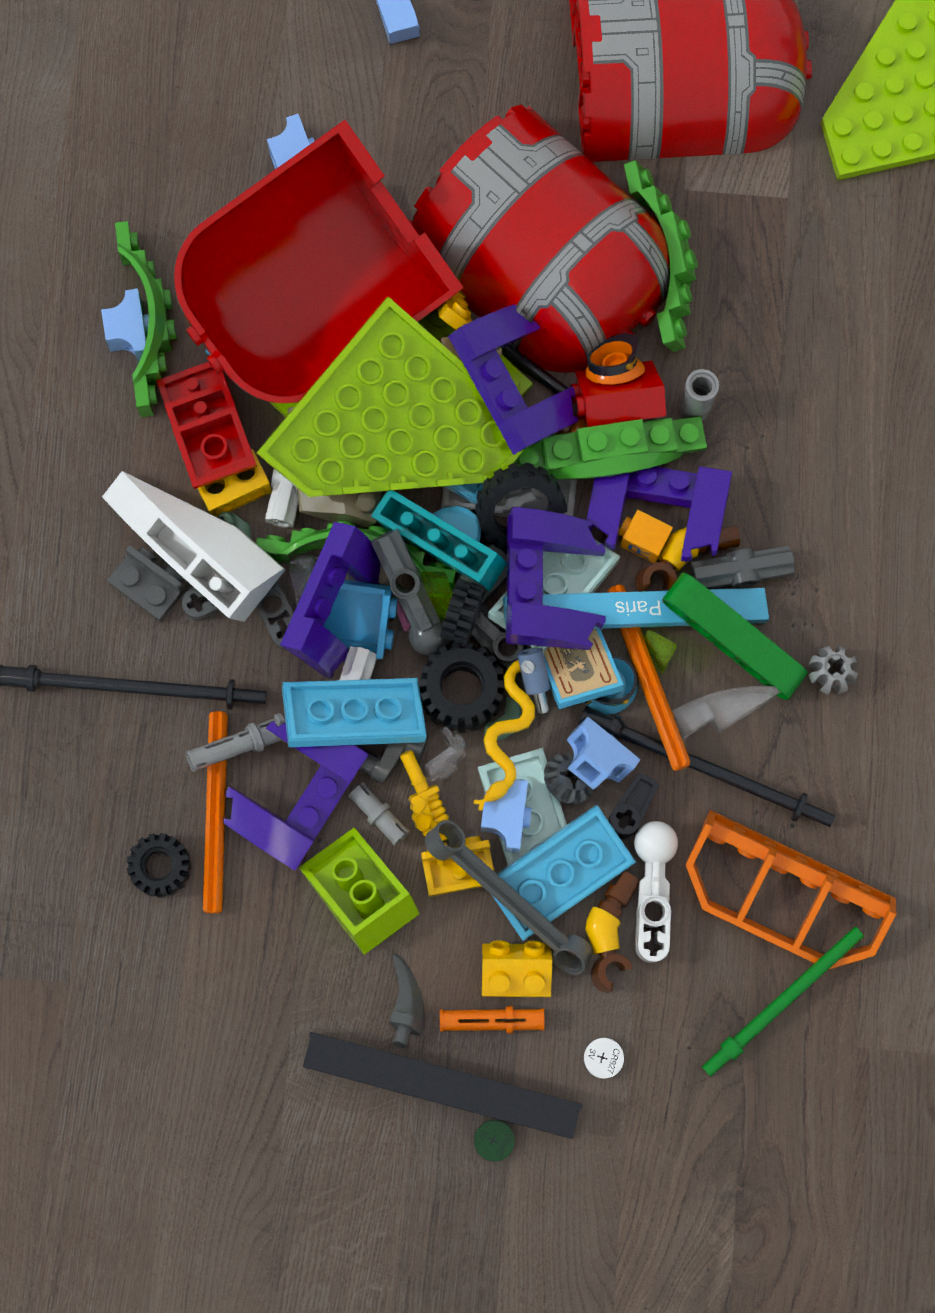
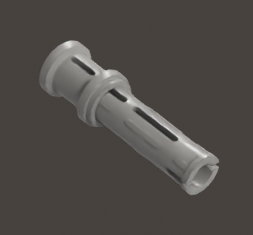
(253, 738)

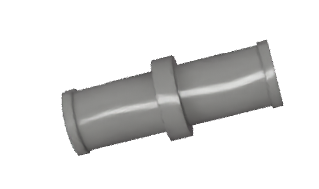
(379, 814)

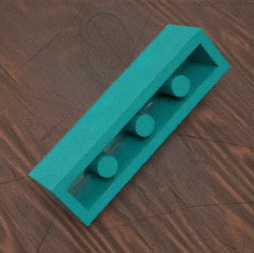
(440, 539)

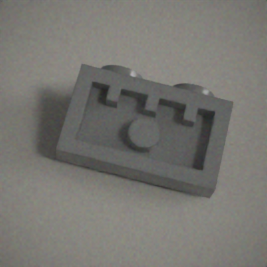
(147, 583)

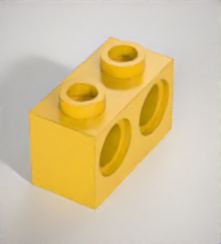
(236, 491)

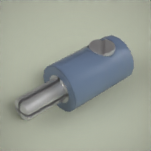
(535, 676)

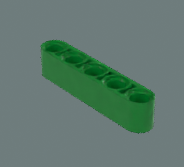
(734, 636)

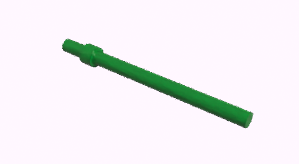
(733, 1046)

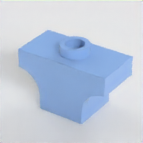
(289, 142)
(126, 324)
(599, 755)
(508, 816)

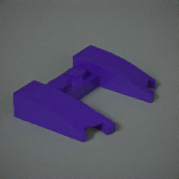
(477, 349)
(702, 493)
(526, 616)
(306, 637)
(292, 838)

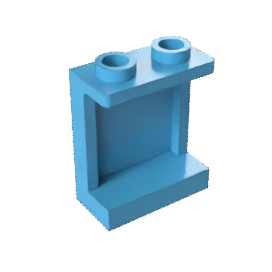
(363, 615)

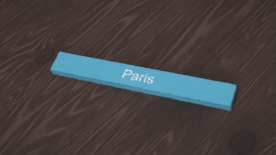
(647, 608)

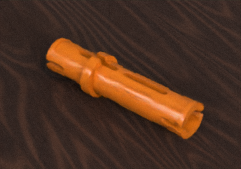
(450, 1020)

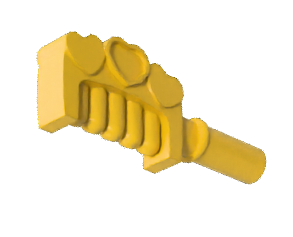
(425, 803)

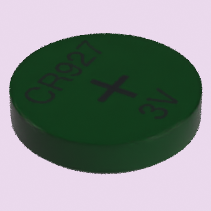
(494, 1140)

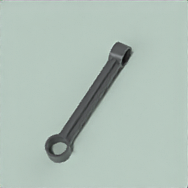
(509, 897)

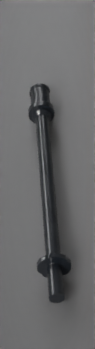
(34, 678)
(617, 728)

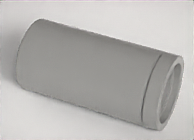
(698, 394)

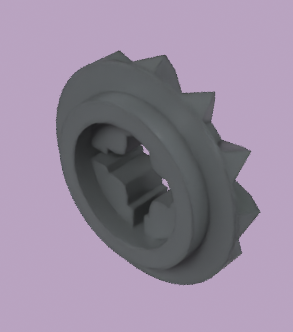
(560, 785)

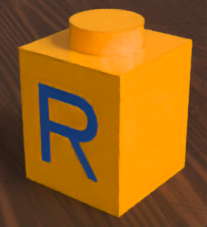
(644, 536)

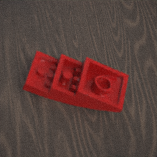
(206, 424)

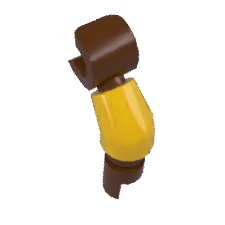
(671, 557)
(603, 930)

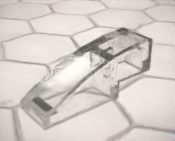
(721, 708)

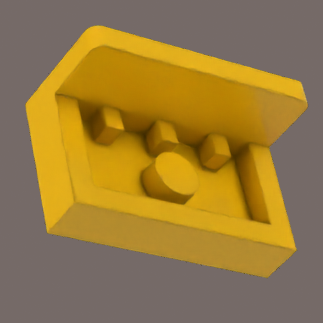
(447, 875)
(516, 969)

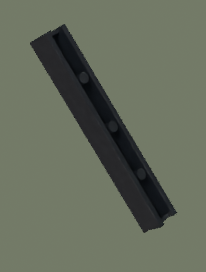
(442, 1085)

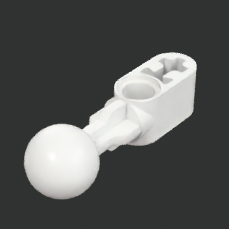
(655, 845)

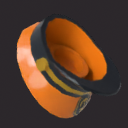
(615, 361)

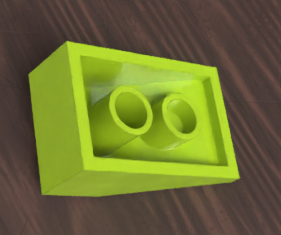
(360, 890)

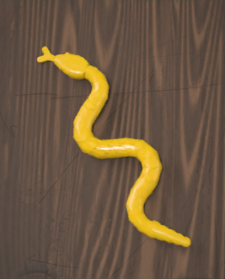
(500, 788)

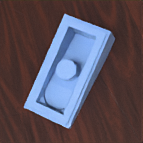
(398, 20)

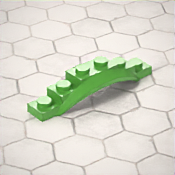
(681, 256)
(160, 328)
(616, 448)
(312, 539)

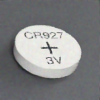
(603, 1058)

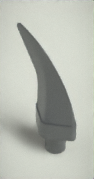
(409, 1007)

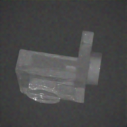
(445, 763)

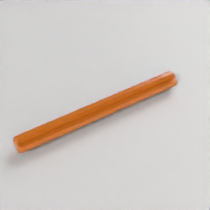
(654, 694)
(215, 820)

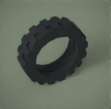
(506, 481)

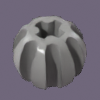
(828, 659)

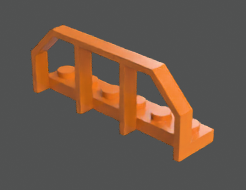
(811, 873)

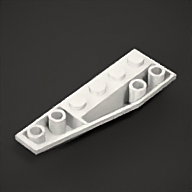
(199, 546)

